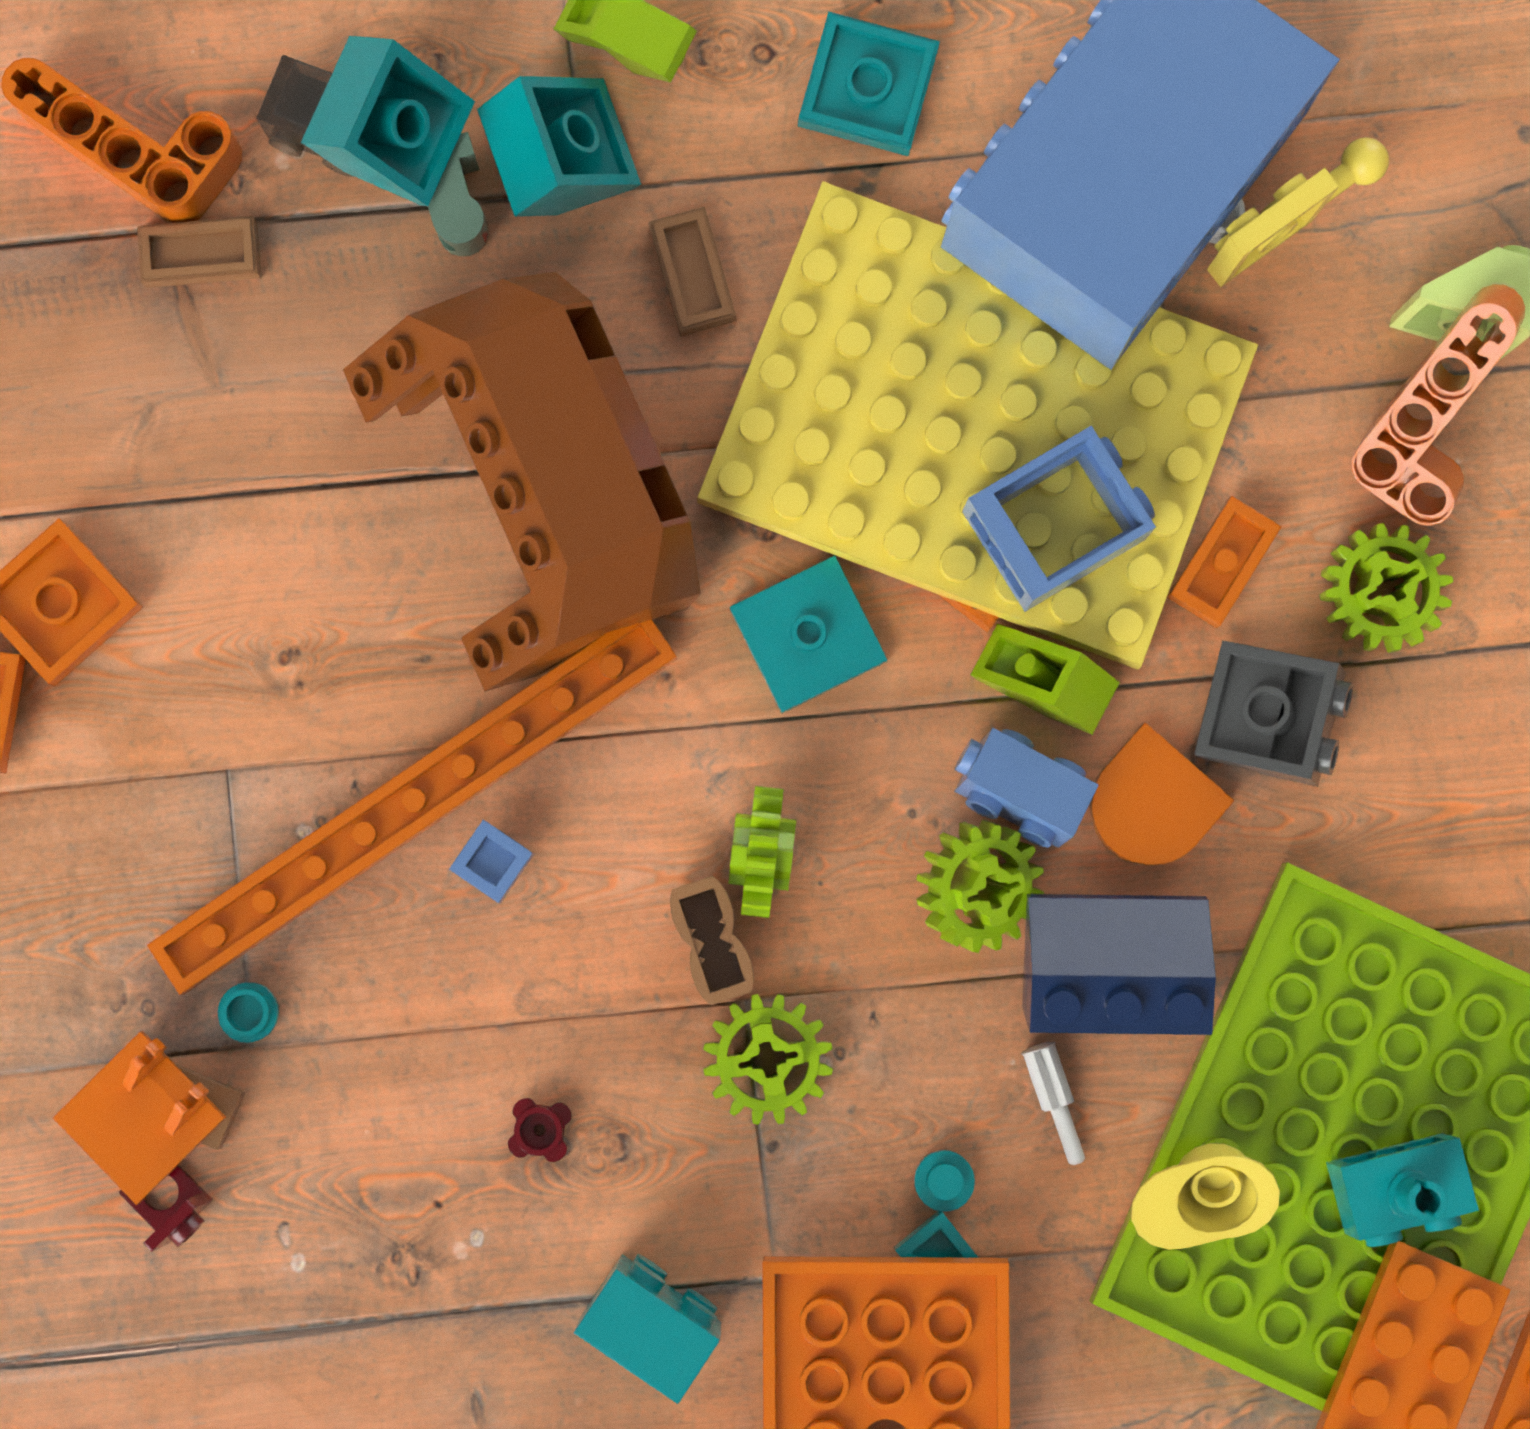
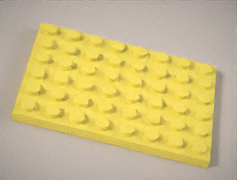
(915, 383)

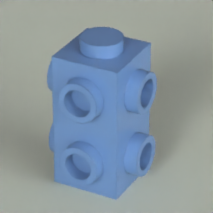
(1025, 787)

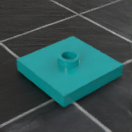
(868, 83)
(808, 634)

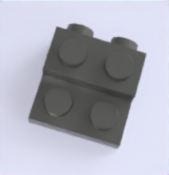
(1274, 713)

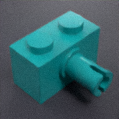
(1403, 1189)

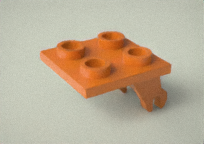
(139, 1117)

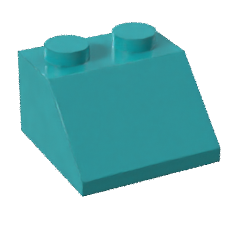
(388, 119)
(557, 144)

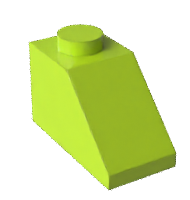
(1046, 677)

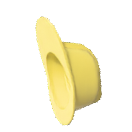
(1205, 1199)

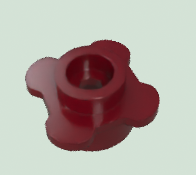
(525, 1140)

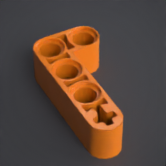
(113, 136)
(1443, 396)

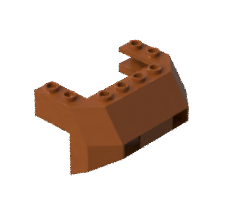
(557, 457)

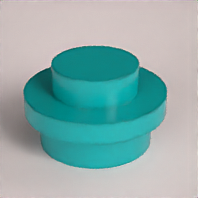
(248, 1012)
(944, 1180)

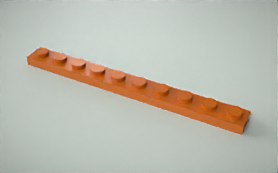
(409, 804)

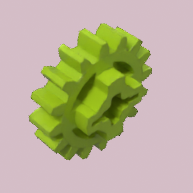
(1398, 607)
(762, 851)
(974, 881)
(773, 1085)

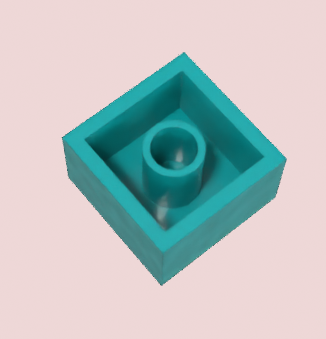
(651, 1326)

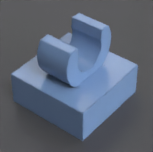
(491, 861)

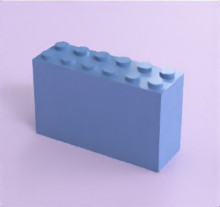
(1132, 160)

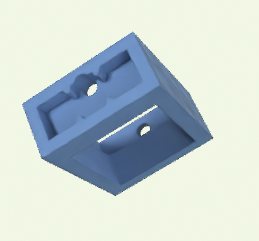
(1008, 550)

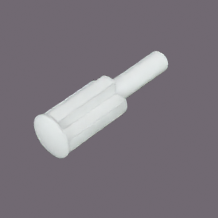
(1054, 1095)

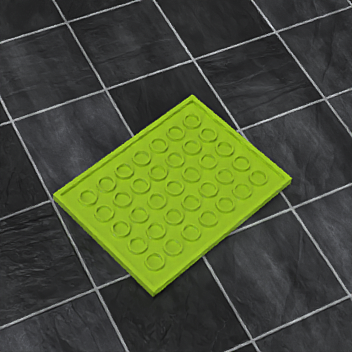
(1325, 1047)

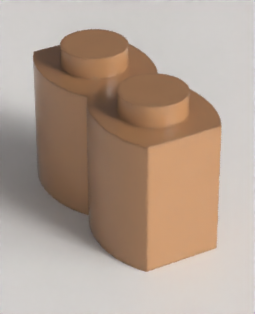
(717, 957)

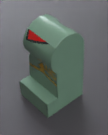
(452, 209)

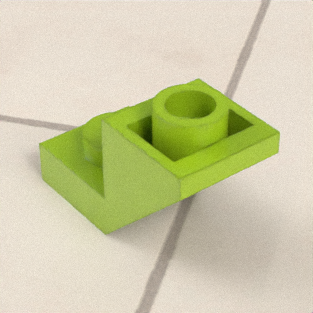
(631, 32)

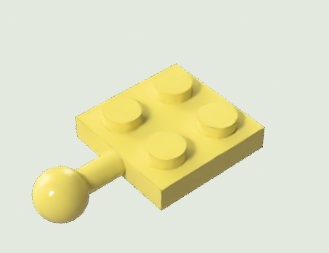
(1294, 207)

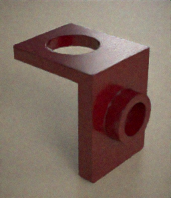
(179, 1220)

